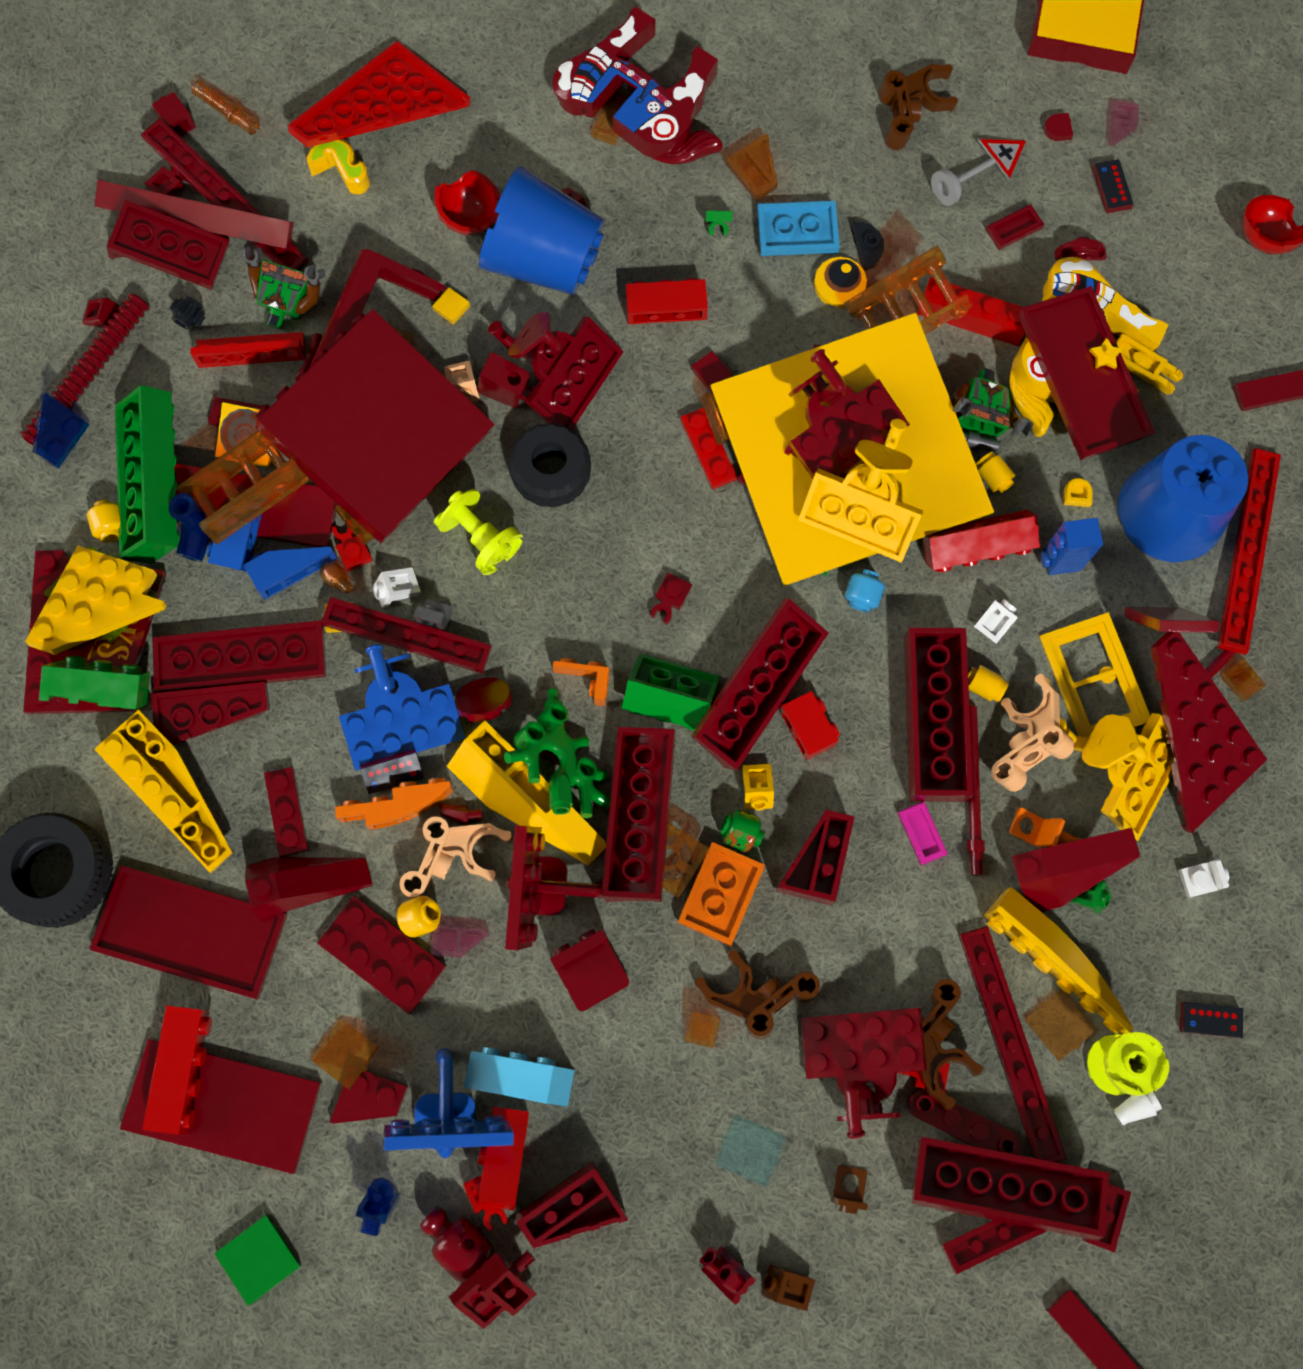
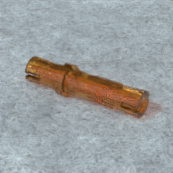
(233, 112)

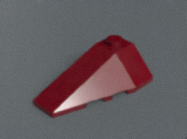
(295, 882)

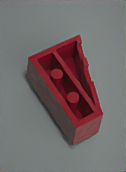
(820, 863)
(571, 1208)

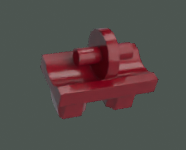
(726, 1273)

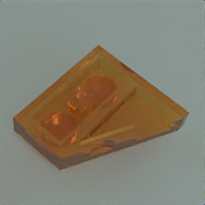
(755, 168)

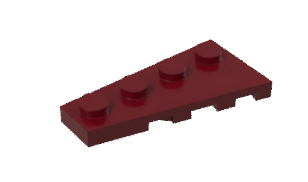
(203, 710)

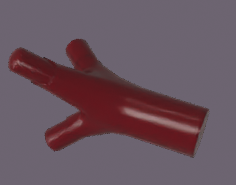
(315, 340)

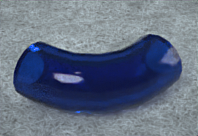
(189, 514)

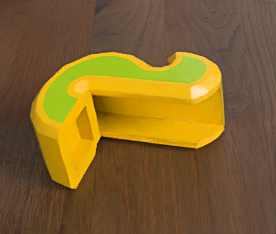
(341, 155)

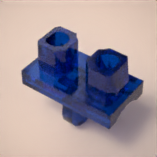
(377, 1206)

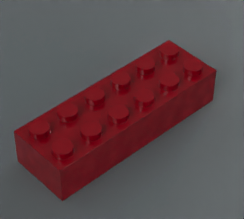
(938, 715)
(1011, 1188)

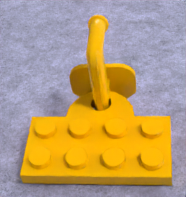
(862, 508)
(1135, 765)

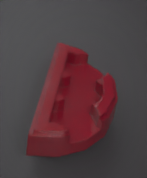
(1082, 248)

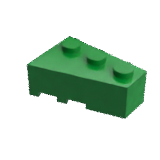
(95, 683)

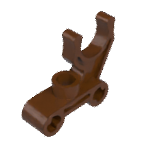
(907, 95)
(761, 1003)
(935, 1030)

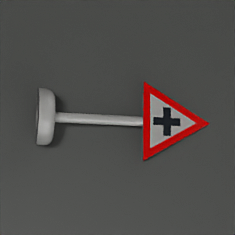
(1002, 153)

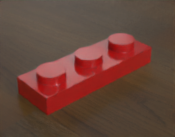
(709, 454)

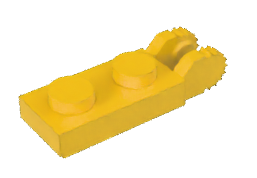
(1148, 364)

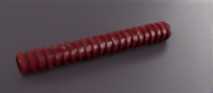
(94, 357)

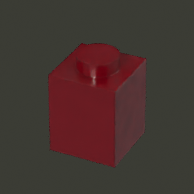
(174, 114)

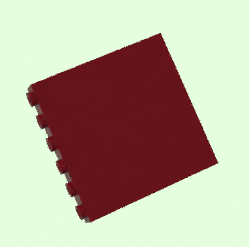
(374, 424)

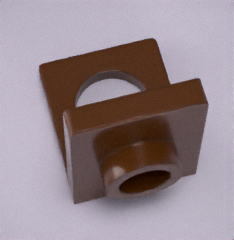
(849, 1201)

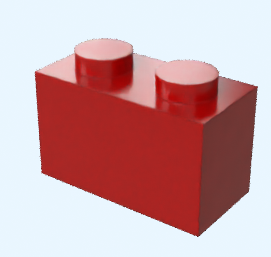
(809, 725)

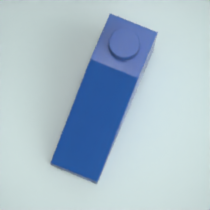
(236, 548)
(282, 568)

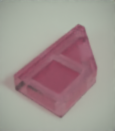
(1123, 120)
(455, 941)

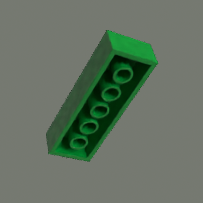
(145, 474)

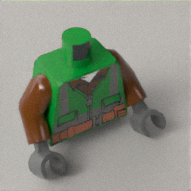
(282, 288)
(987, 407)

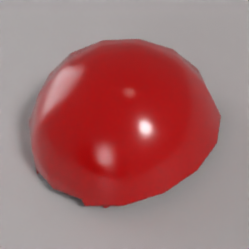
(468, 204)
(1270, 225)

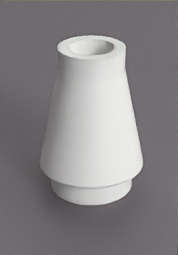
(1137, 1108)

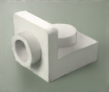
(396, 586)
(997, 619)
(1204, 878)

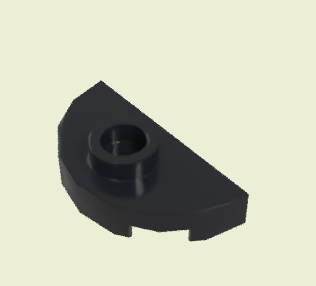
(869, 244)

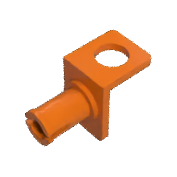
(1044, 832)

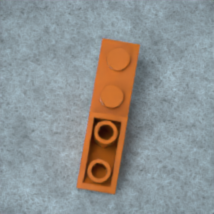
(407, 803)

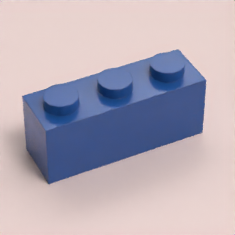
(1072, 546)

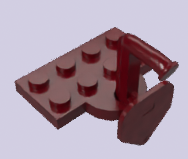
(574, 366)
(840, 419)
(537, 887)
(863, 1050)

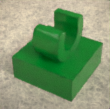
(720, 218)

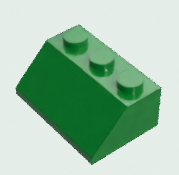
(669, 691)

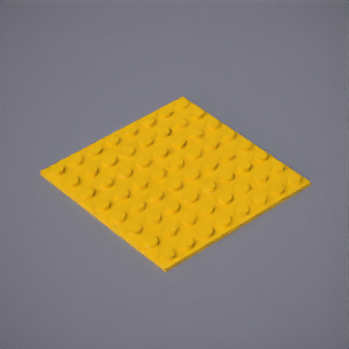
(765, 418)

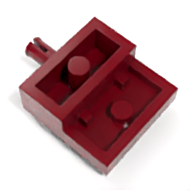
(494, 1288)

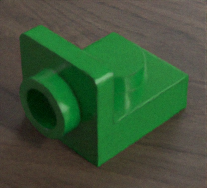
(1095, 898)

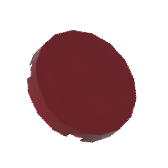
(483, 699)

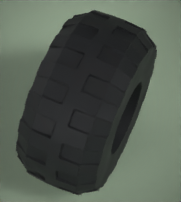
(556, 488)

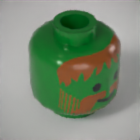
(742, 830)

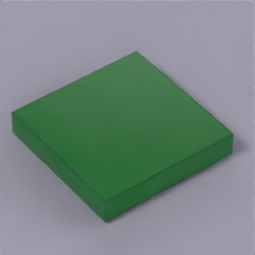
(257, 1260)

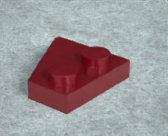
(369, 1099)

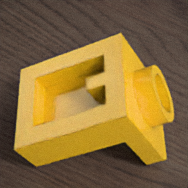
(758, 786)

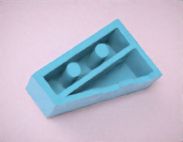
(519, 1077)

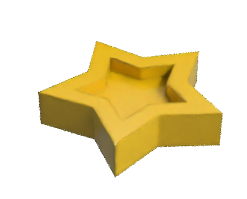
(1105, 354)

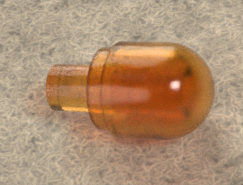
(335, 577)

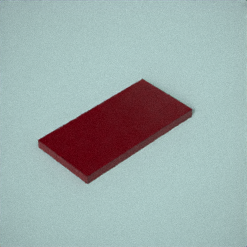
(1095, 404)
(187, 932)
(238, 1111)

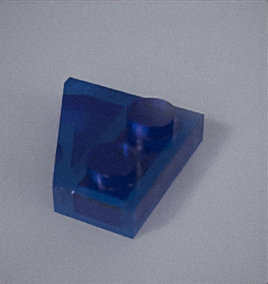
(56, 431)

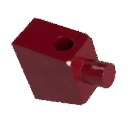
(504, 381)

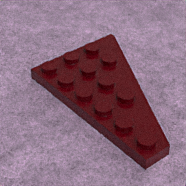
(1206, 737)

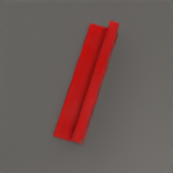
(249, 350)

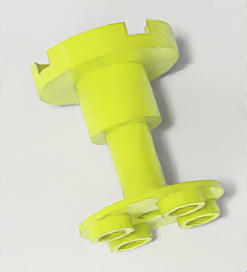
(491, 543)
(1128, 1064)

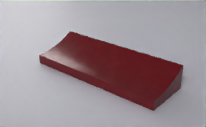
(299, 518)
(759, 685)
(639, 815)

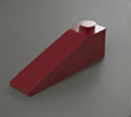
(1064, 871)

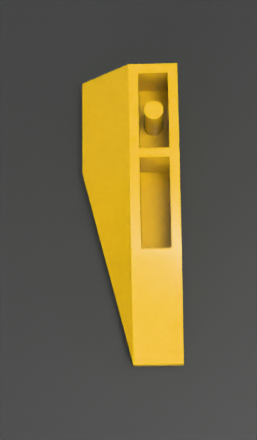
(165, 785)
(506, 790)
(1056, 954)

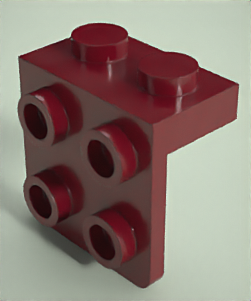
(589, 969)

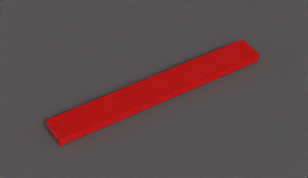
(1249, 552)

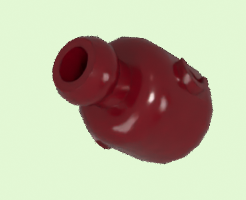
(458, 1246)

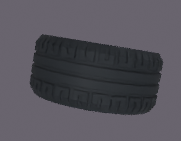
(89, 876)

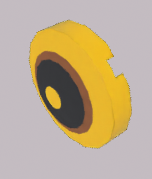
(839, 281)

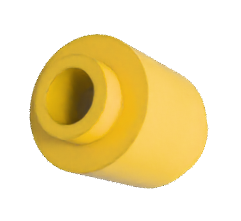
(995, 472)
(986, 683)

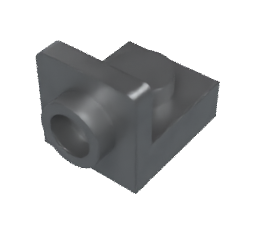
(434, 614)

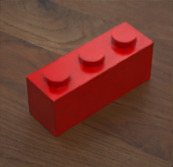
(666, 301)
(502, 1164)

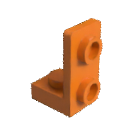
(598, 687)

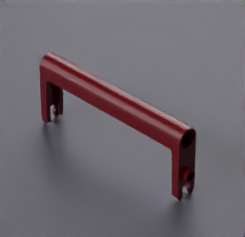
(363, 276)

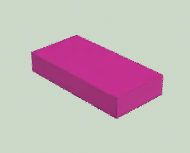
(922, 833)

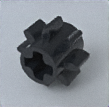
(187, 312)

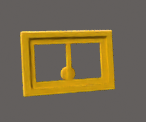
(1121, 669)

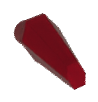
(460, 813)

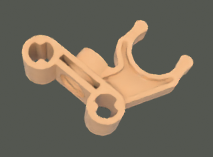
(1034, 744)
(442, 850)

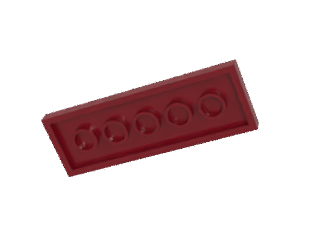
(239, 656)

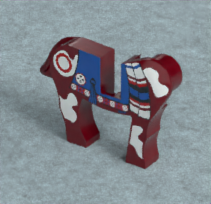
(651, 118)

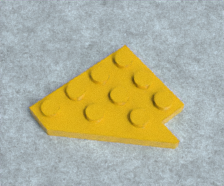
(92, 600)

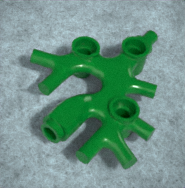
(551, 735)

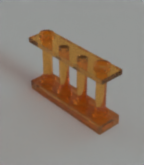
(908, 278)
(253, 501)

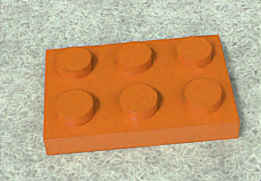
(721, 894)

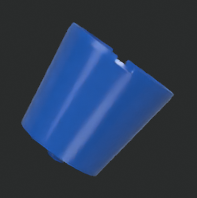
(541, 235)
(1183, 498)

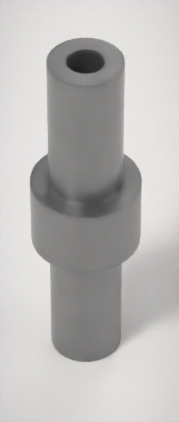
(975, 440)

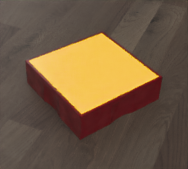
(1087, 32)

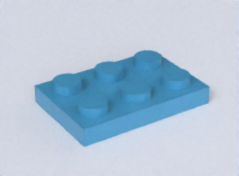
(798, 228)

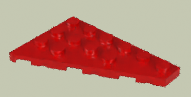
(381, 94)

